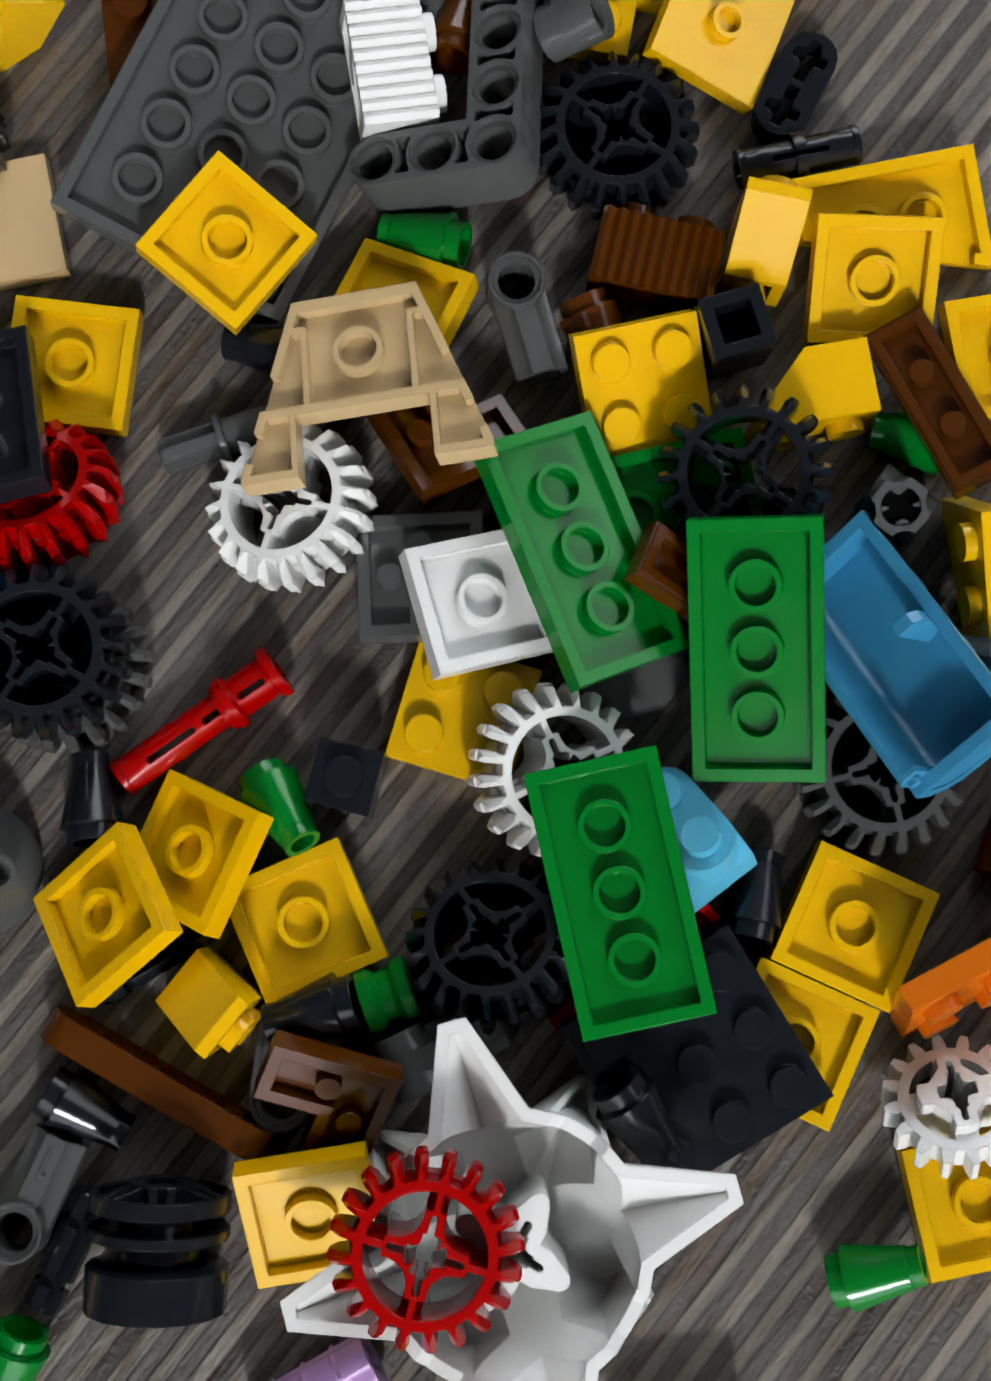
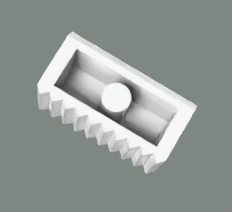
(391, 65)

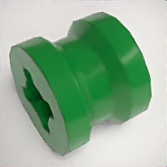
(387, 994)

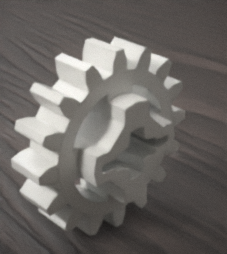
(936, 1122)

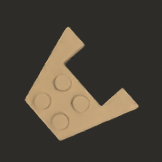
(357, 360)

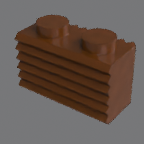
(655, 258)

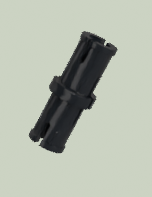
(799, 155)

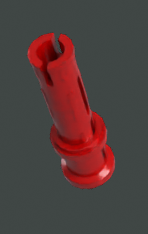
(139, 767)

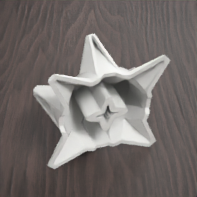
(584, 1214)

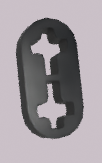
(782, 84)

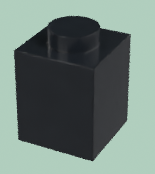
(734, 331)
(346, 777)

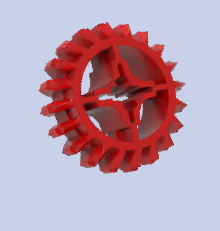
(74, 514)
(410, 1310)

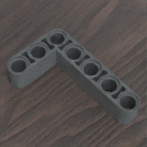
(475, 158)

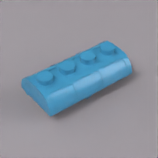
(902, 664)

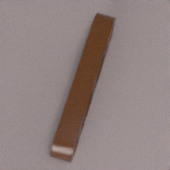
(156, 1083)

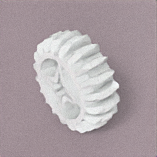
(299, 538)
(528, 725)

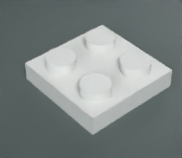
(471, 604)

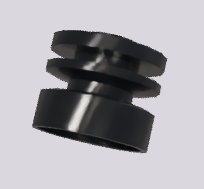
(156, 1263)

